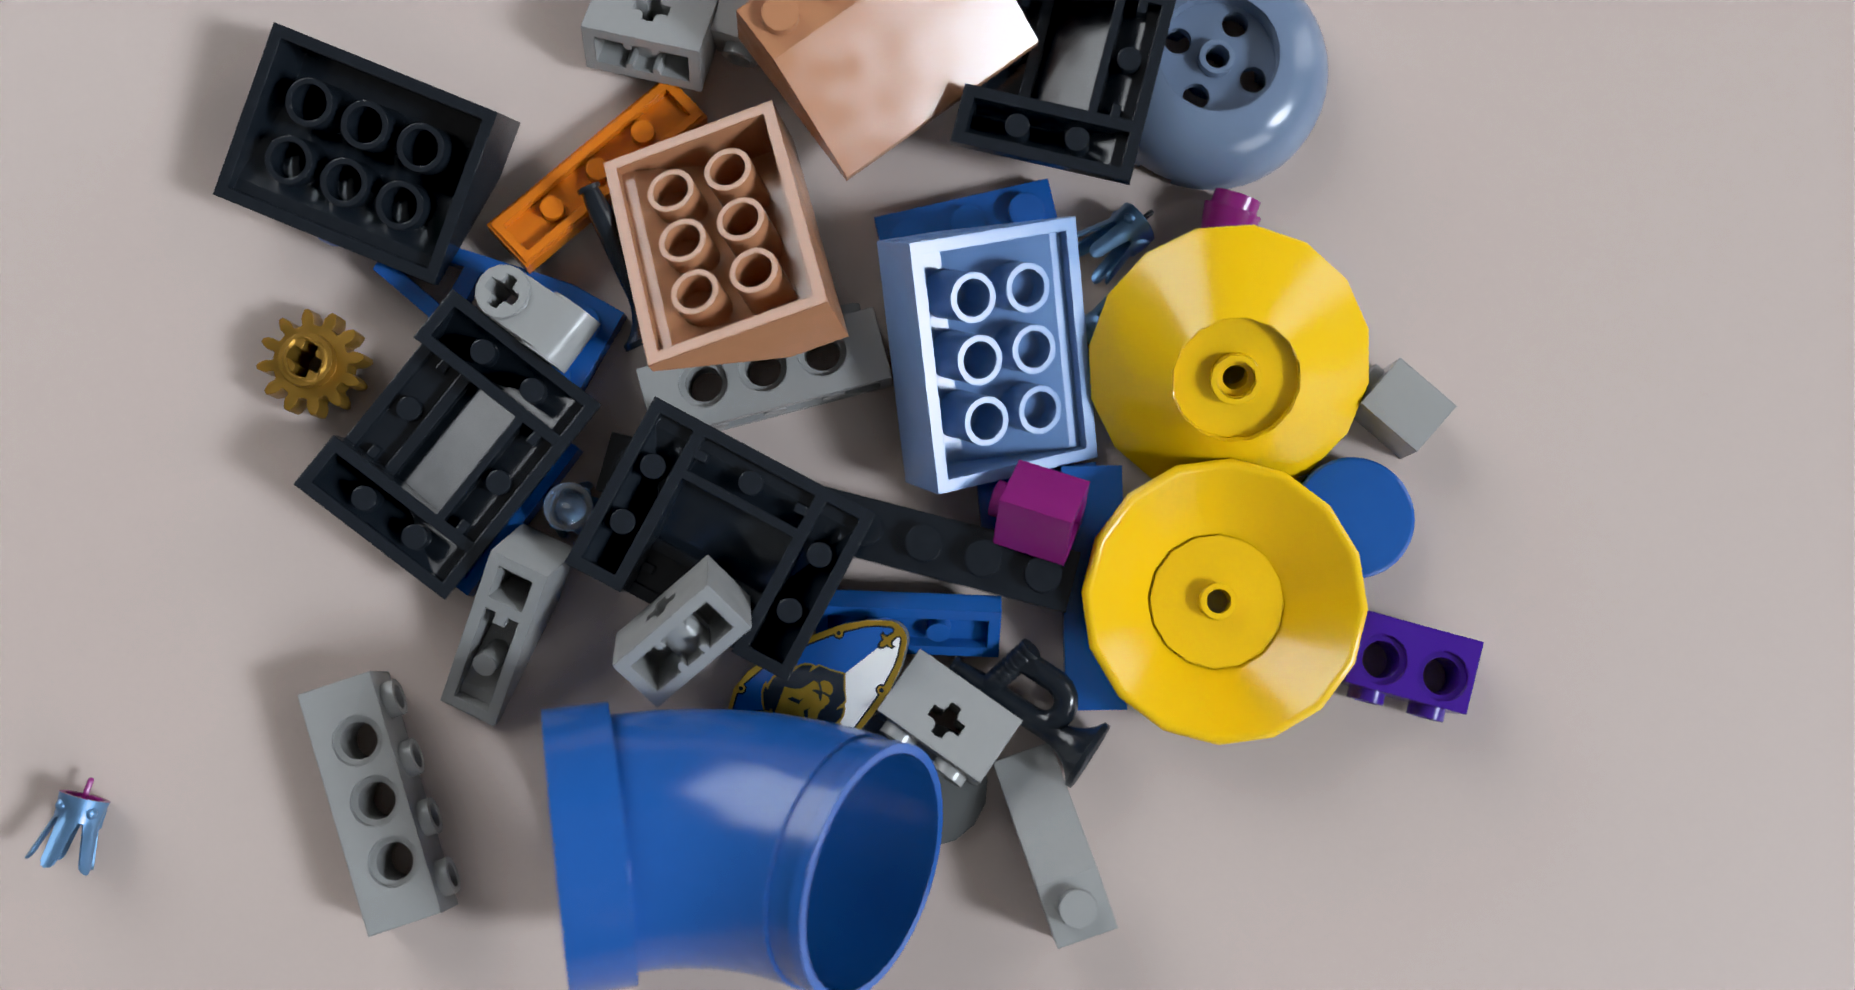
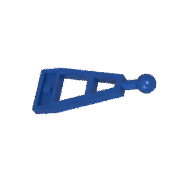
(474, 265)

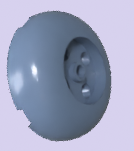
(1238, 131)

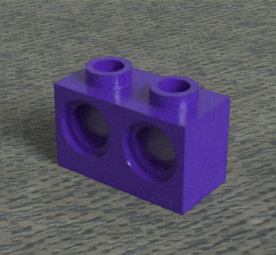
(1407, 653)

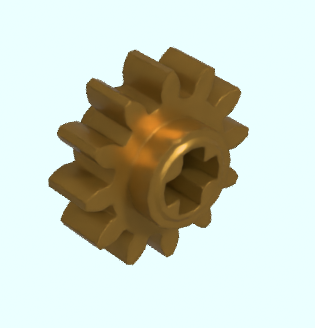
(292, 358)

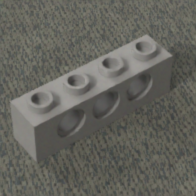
(740, 402)
(350, 781)

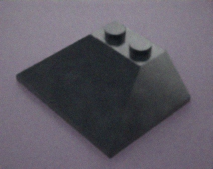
(1078, 93)
(450, 446)
(703, 493)

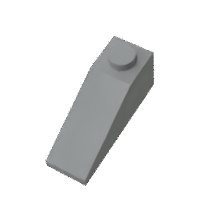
(506, 621)
(1055, 846)

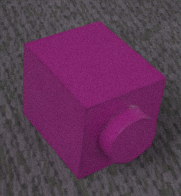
(1039, 511)

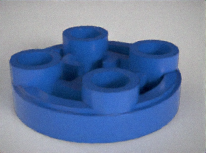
(1369, 506)

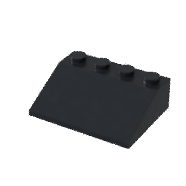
(363, 155)

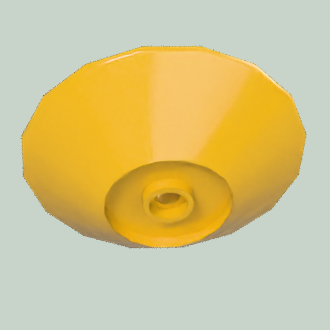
(1218, 304)
(1287, 586)

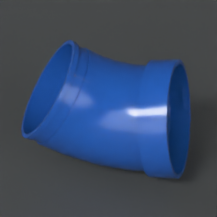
(736, 845)

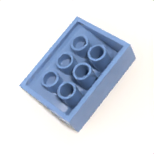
(988, 351)

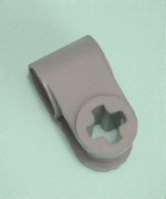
(539, 318)

